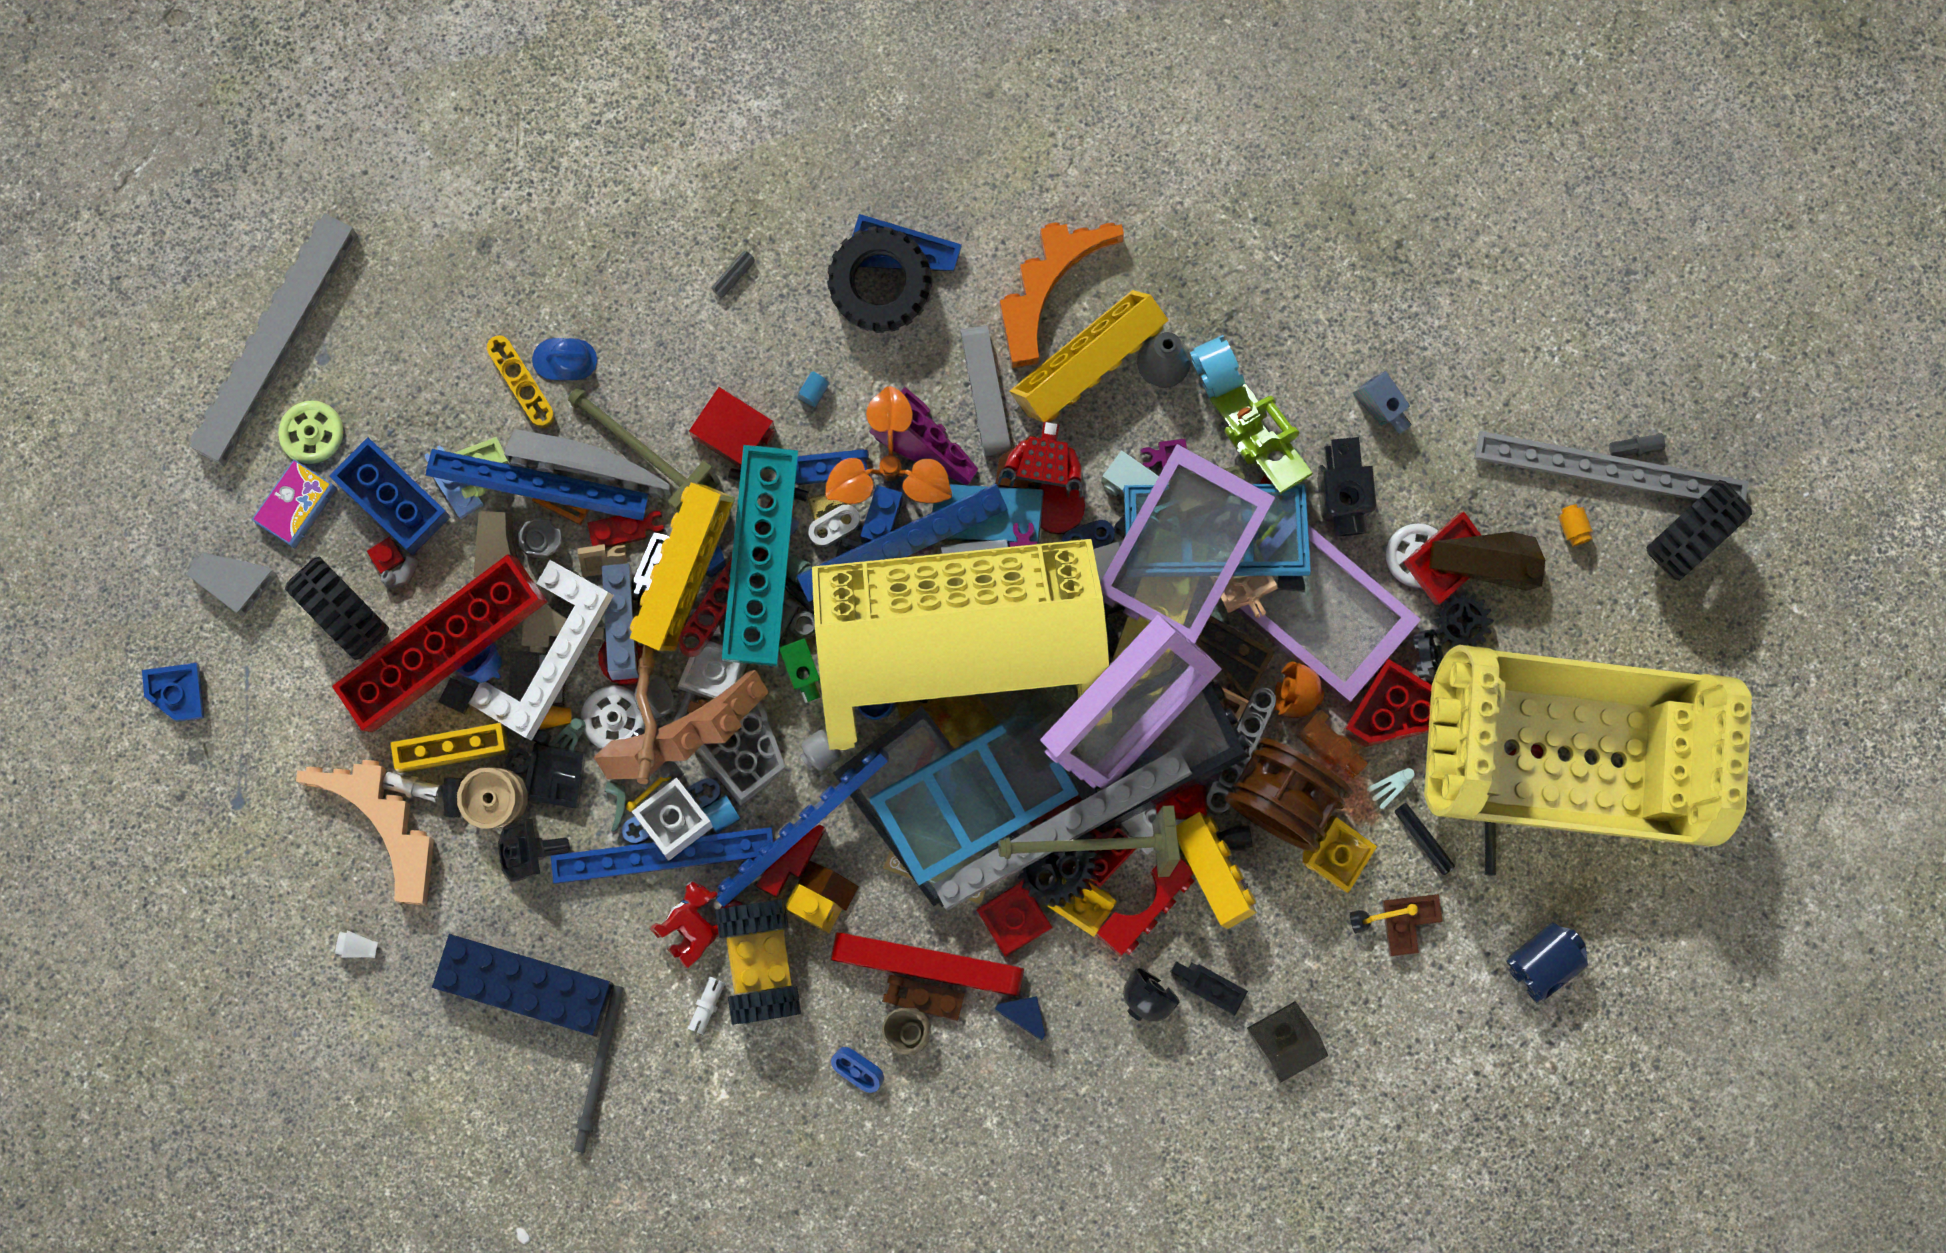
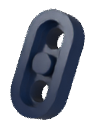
(1088, 531)

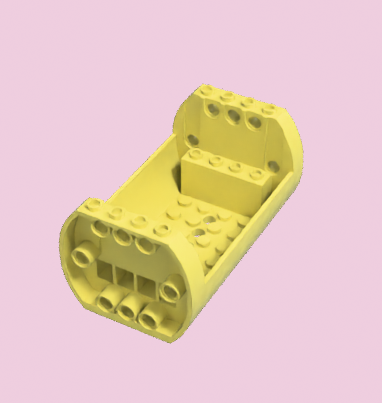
(956, 627)
(1677, 735)

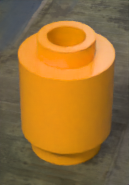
(1575, 525)

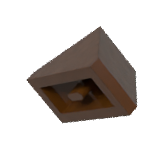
(829, 884)

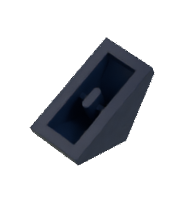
(1024, 1014)

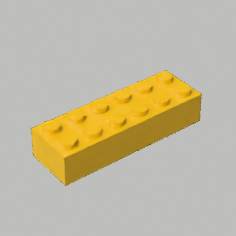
(1089, 356)
(681, 567)

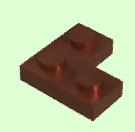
(1401, 928)

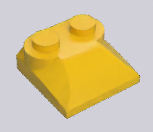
(1340, 854)

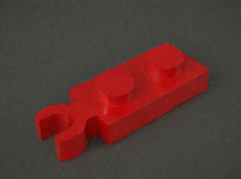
(622, 530)

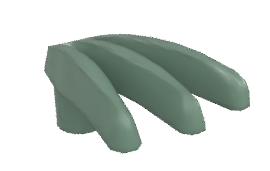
(573, 731)
(619, 791)

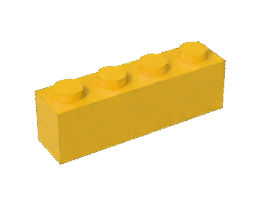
(449, 748)
(1214, 870)

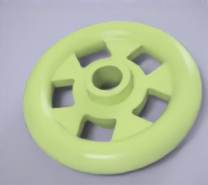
(323, 450)

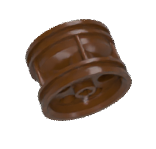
(1288, 794)

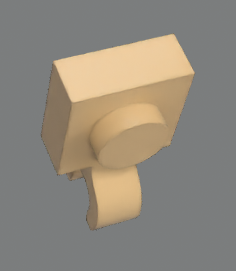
(595, 557)

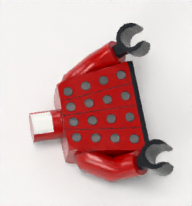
(1045, 462)

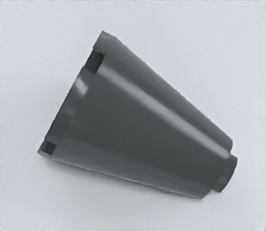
(1164, 360)

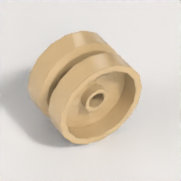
(492, 797)

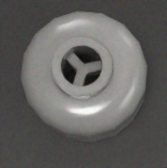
(817, 751)

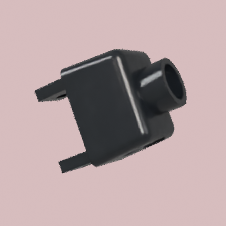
(1348, 476)

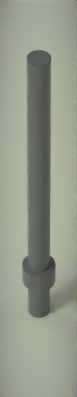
(586, 1123)

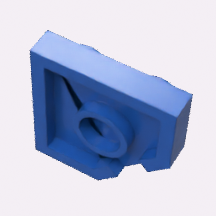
(175, 690)

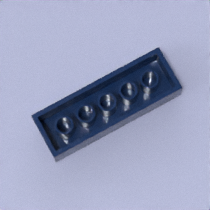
(522, 985)

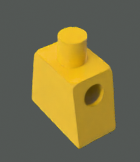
(813, 908)

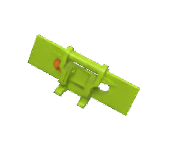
(1253, 440)

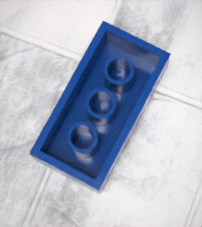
(390, 496)

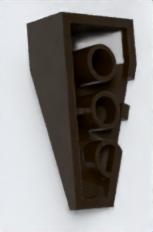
(1495, 558)

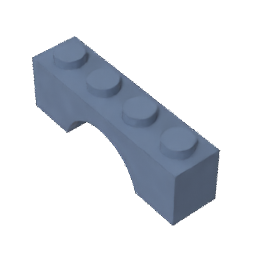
(621, 650)

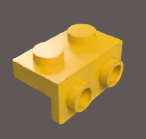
(1090, 911)

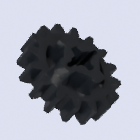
(1463, 609)

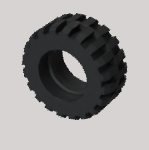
(879, 242)
(1699, 530)
(336, 608)

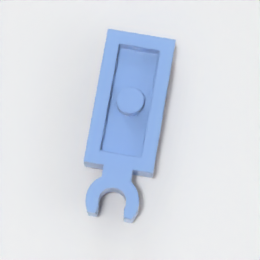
(453, 493)

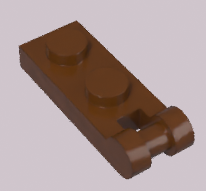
(924, 997)

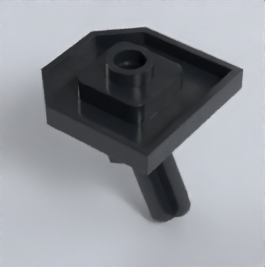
(522, 851)

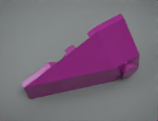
(928, 441)

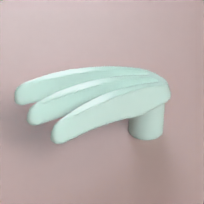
(1398, 780)

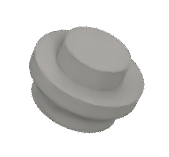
(803, 625)

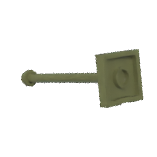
(703, 474)
(1163, 842)

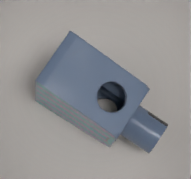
(1377, 394)

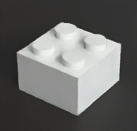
(672, 819)

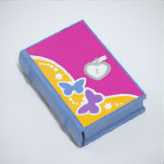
(294, 504)

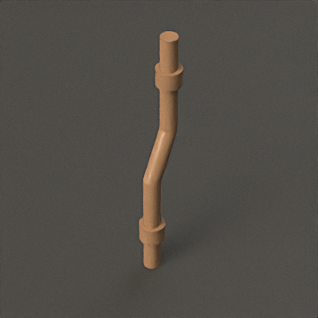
(646, 755)

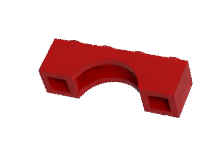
(1123, 930)

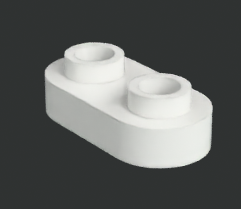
(834, 526)

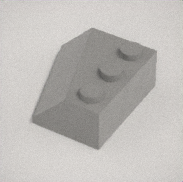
(747, 758)

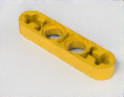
(522, 380)

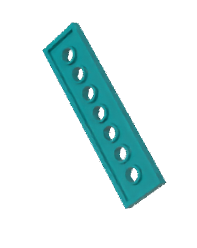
(744, 566)

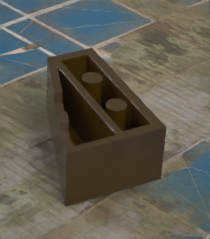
(1235, 653)

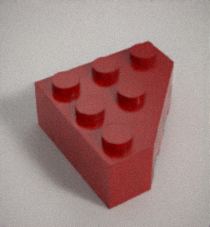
(1391, 708)

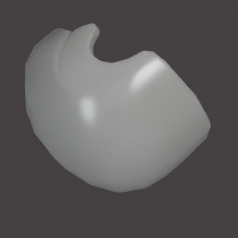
(539, 538)
(659, 697)

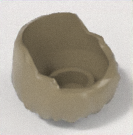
(906, 1031)

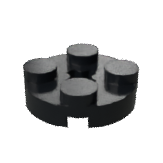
(1429, 654)

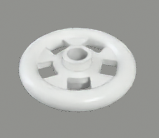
(1395, 557)
(590, 710)

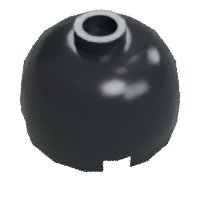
(1147, 997)

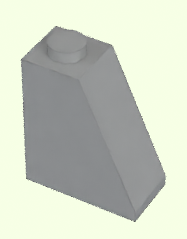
(231, 580)

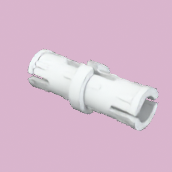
(412, 787)
(706, 1005)

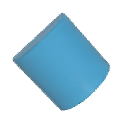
(813, 389)
(721, 814)

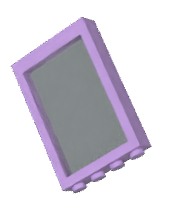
(1185, 543)
(1340, 623)
(1130, 704)

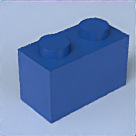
(881, 513)

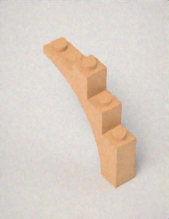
(409, 853)

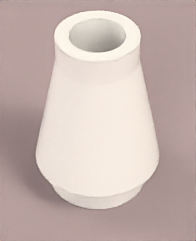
(354, 946)

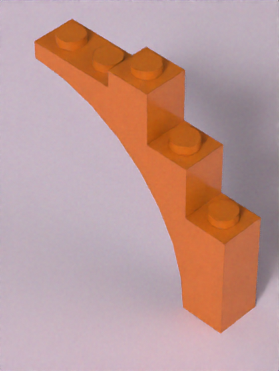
(1038, 278)

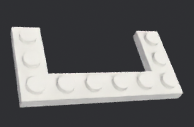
(589, 607)

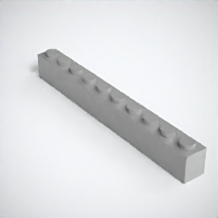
(273, 339)

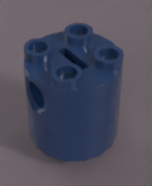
(1548, 961)

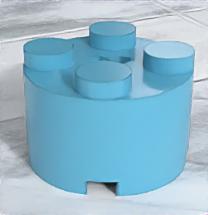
(1218, 367)

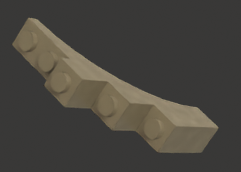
(493, 543)

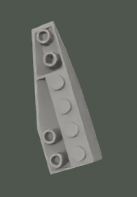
(581, 462)

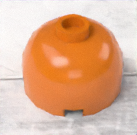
(1298, 692)

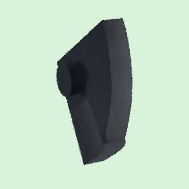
(555, 775)

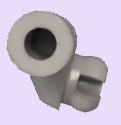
(400, 577)

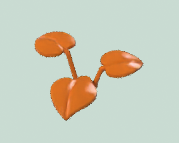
(852, 483)

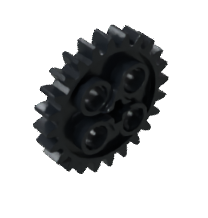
(1064, 883)

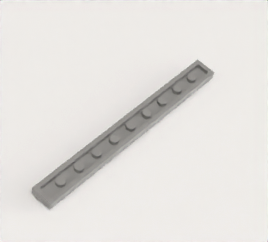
(1599, 467)
(1065, 826)

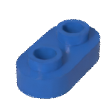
(857, 1069)

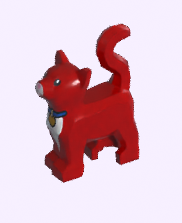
(693, 928)

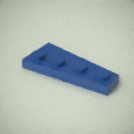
(939, 252)

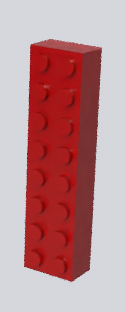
(439, 643)

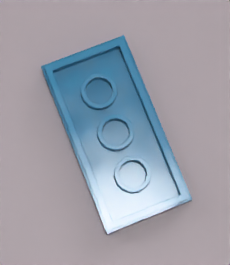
(1023, 508)

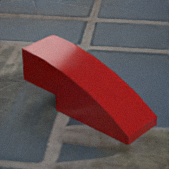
(791, 862)

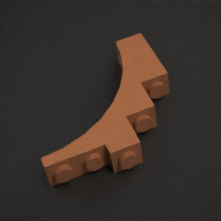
(682, 738)

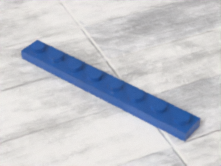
(536, 484)
(920, 532)
(810, 817)
(649, 858)

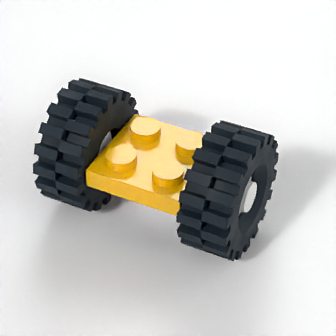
(758, 961)

